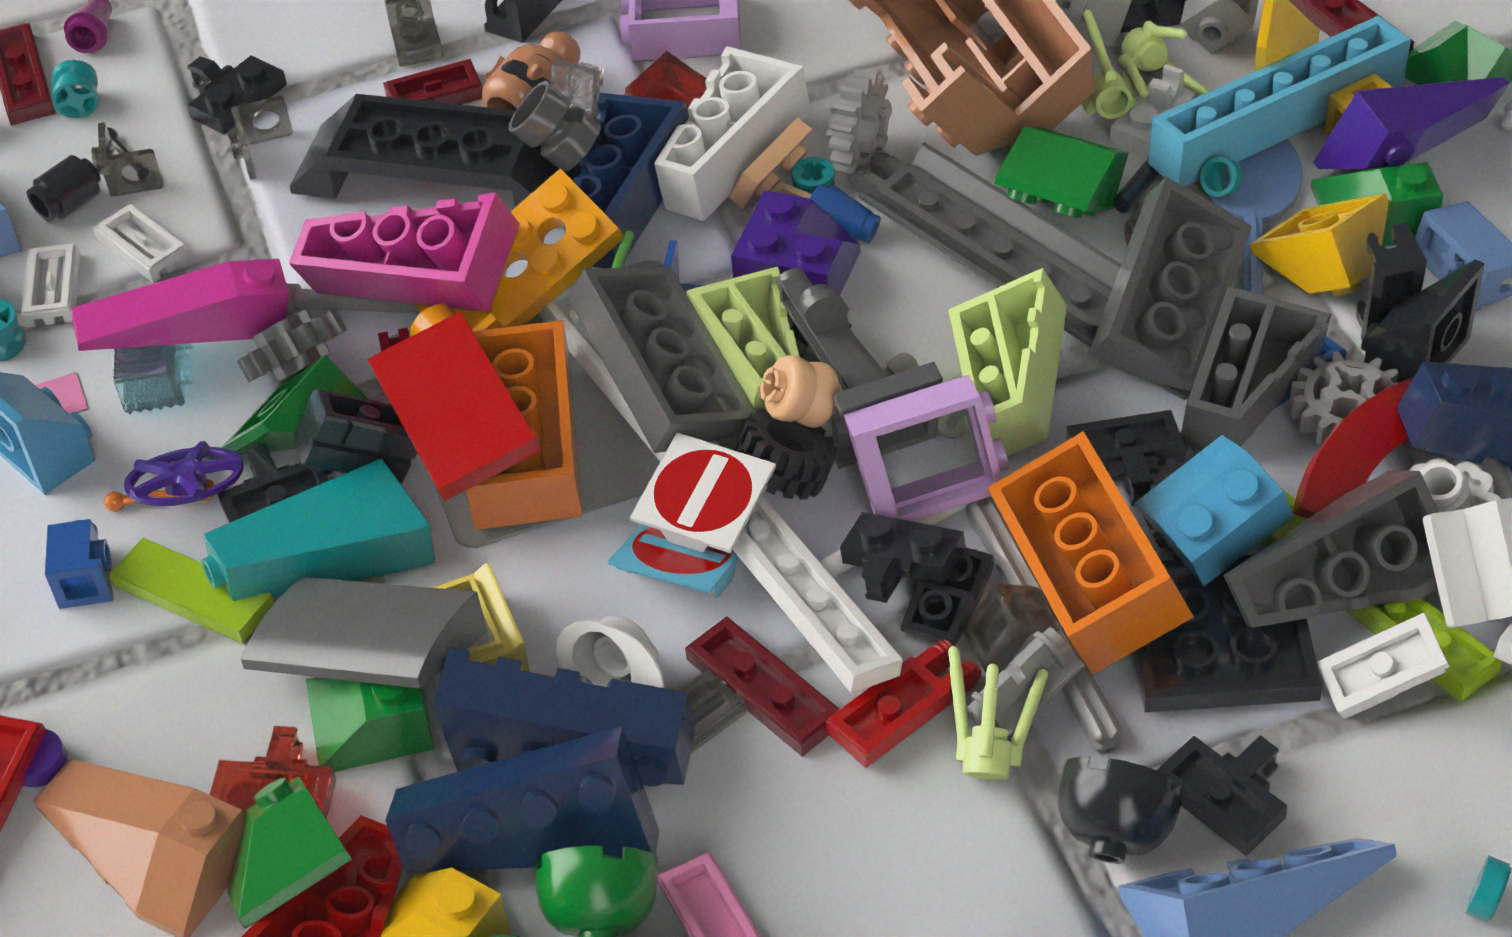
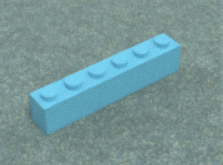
(1273, 100)

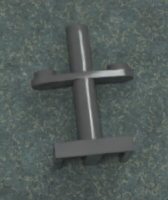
(825, 326)

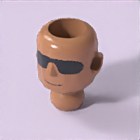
(526, 68)

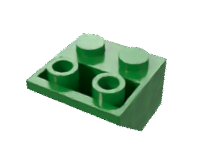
(1062, 170)

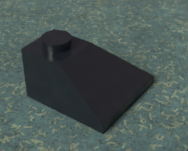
(1427, 325)

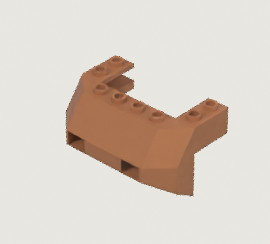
(981, 89)

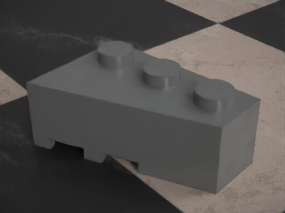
(1249, 365)

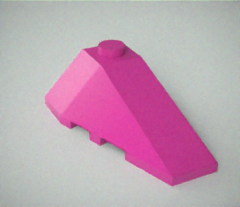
(198, 307)

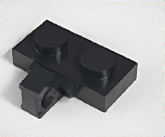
(230, 87)
(1134, 447)
(267, 485)
(899, 549)
(1229, 790)

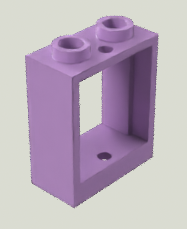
(679, 35)
(940, 490)

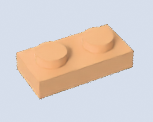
(763, 172)

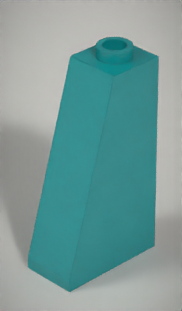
(334, 531)

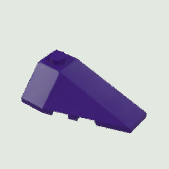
(1406, 121)

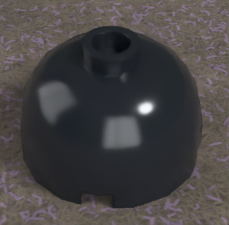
(1118, 807)

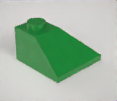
(1408, 188)
(282, 410)
(366, 722)
(281, 850)

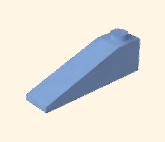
(1256, 895)

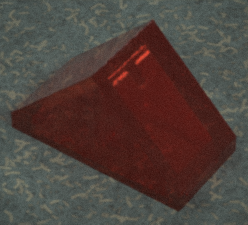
(668, 80)

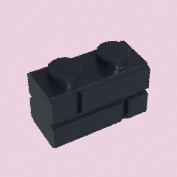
(350, 432)

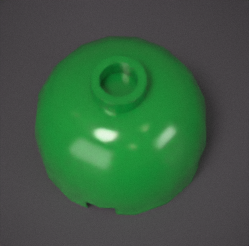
(595, 892)

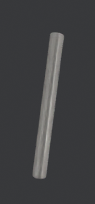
(1081, 690)

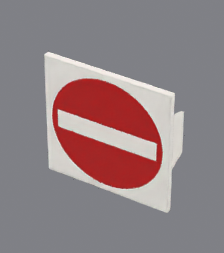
(702, 494)

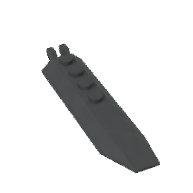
(991, 232)

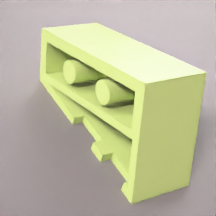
(747, 326)
(1012, 350)

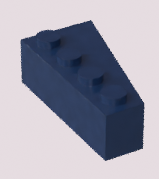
(620, 165)
(1460, 411)
(508, 712)
(526, 807)

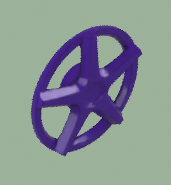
(184, 476)

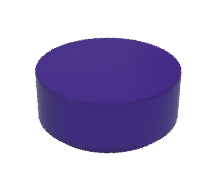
(47, 761)

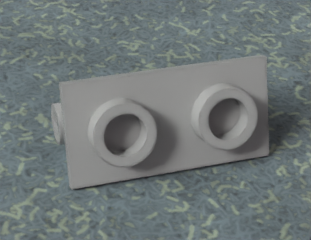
(1015, 681)

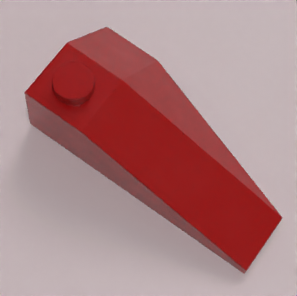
(348, 900)

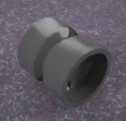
(549, 122)

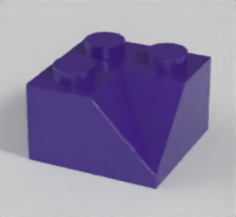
(795, 234)

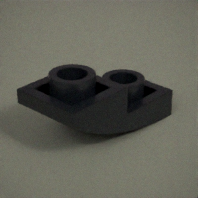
(944, 609)

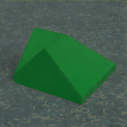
(1458, 55)

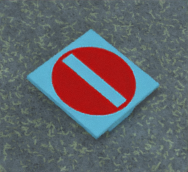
(652, 556)

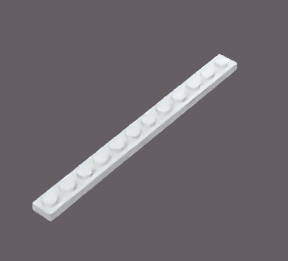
(770, 552)

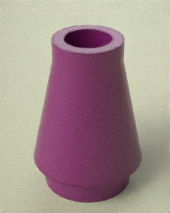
(88, 26)

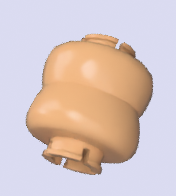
(800, 391)

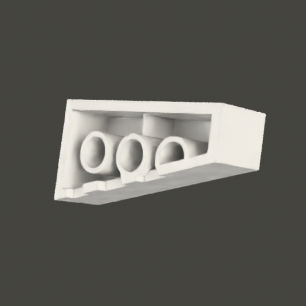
(728, 129)

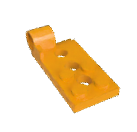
(549, 266)

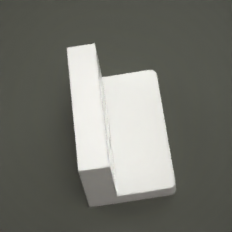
(1473, 562)

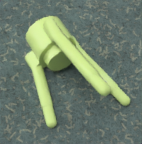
(1148, 52)
(1112, 92)
(988, 752)

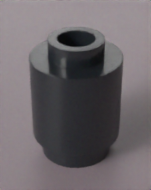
(64, 188)

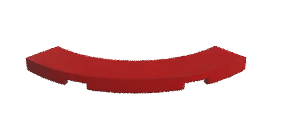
(1352, 451)

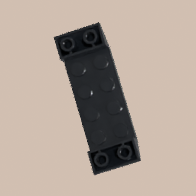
(423, 144)

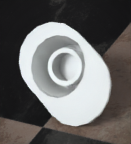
(609, 650)

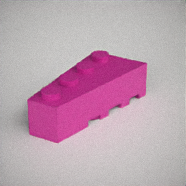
(411, 255)

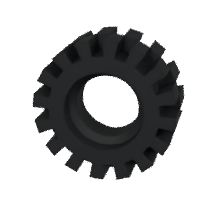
(799, 451)

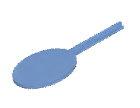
(1267, 192)

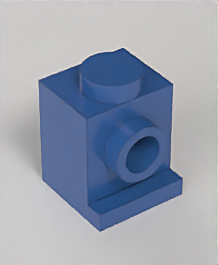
(77, 564)

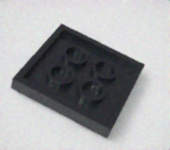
(1220, 659)

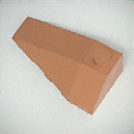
(147, 838)

